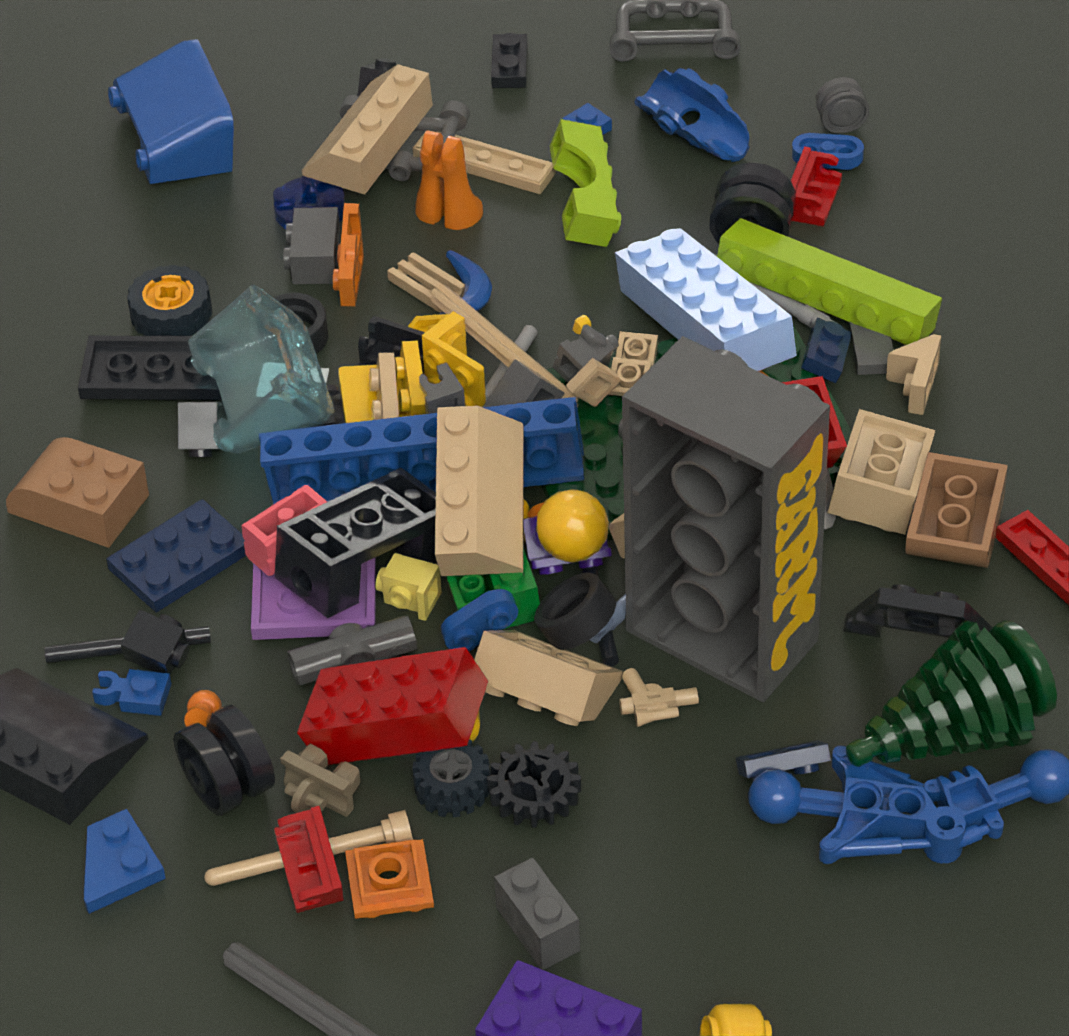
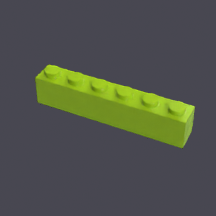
(829, 282)

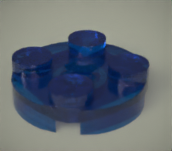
(301, 193)

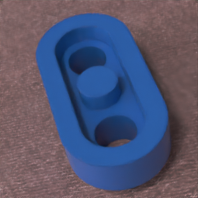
(845, 147)
(486, 613)

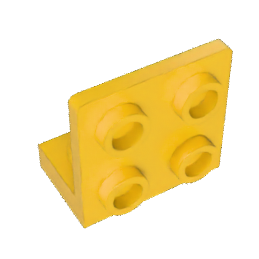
(447, 344)
(358, 398)

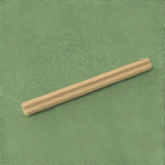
(489, 335)

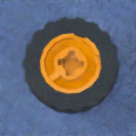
(169, 302)

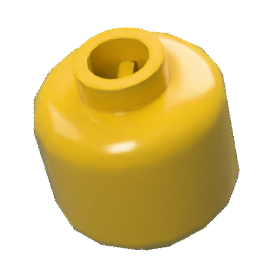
(735, 1021)

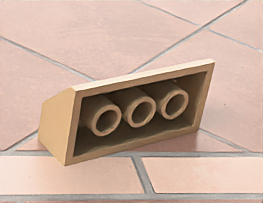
(372, 130)
(479, 492)

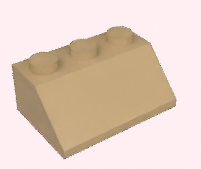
(545, 676)

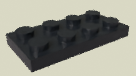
(143, 370)

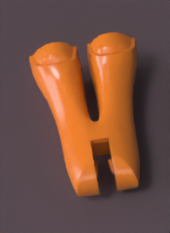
(445, 184)

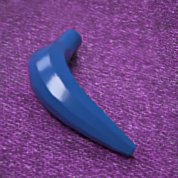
(477, 283)

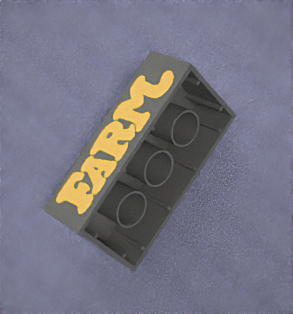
(724, 515)

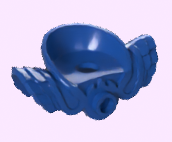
(718, 128)

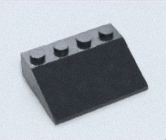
(58, 747)

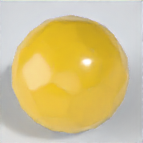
(572, 525)

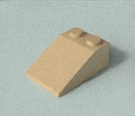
(881, 472)

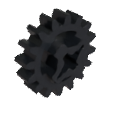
(534, 784)

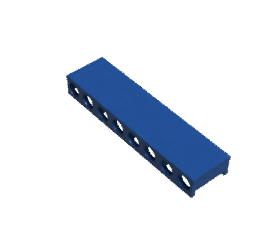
(355, 453)

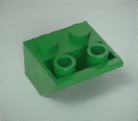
(521, 585)

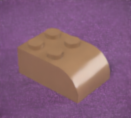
(81, 491)
(957, 510)

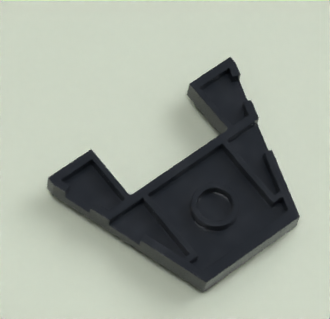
(910, 611)

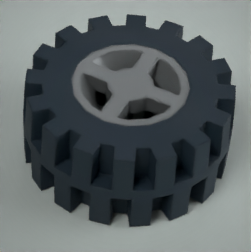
(435, 774)

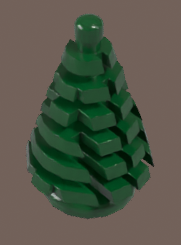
(964, 698)

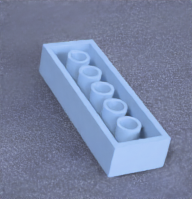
(704, 299)

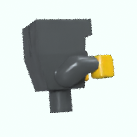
(576, 354)

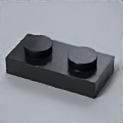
(509, 60)

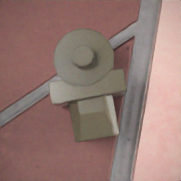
(315, 786)

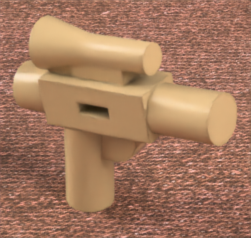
(652, 702)

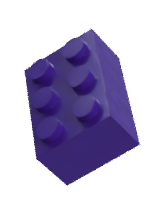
(549, 1005)

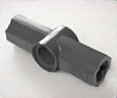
(352, 645)

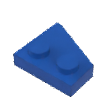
(117, 861)

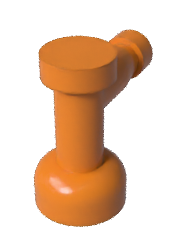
(200, 706)

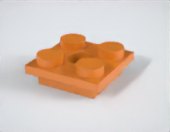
(381, 896)

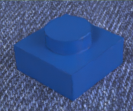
(590, 115)

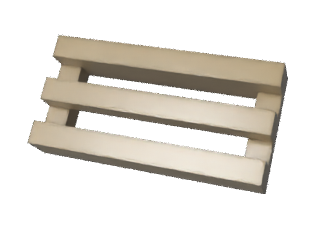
(427, 274)

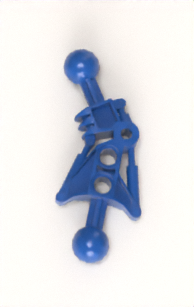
(963, 814)

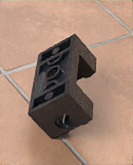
(324, 548)

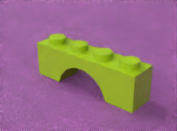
(591, 209)

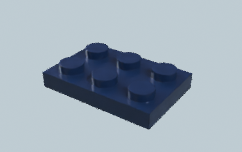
(178, 555)

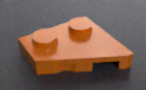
(349, 256)

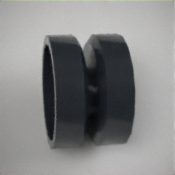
(754, 194)
(224, 760)

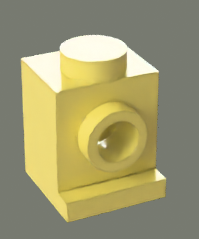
(410, 584)

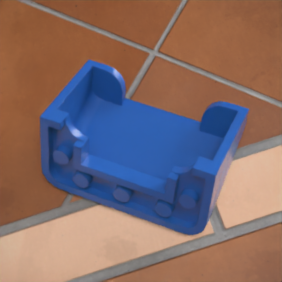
(177, 114)

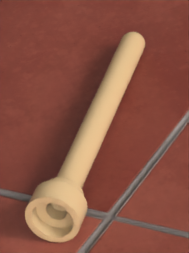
(391, 830)

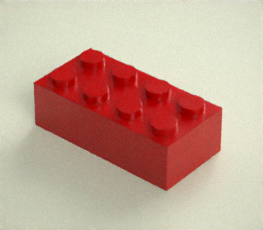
(394, 706)

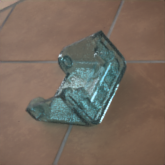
(261, 369)

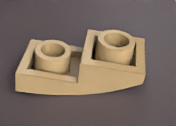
(633, 359)

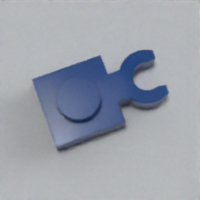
(137, 693)

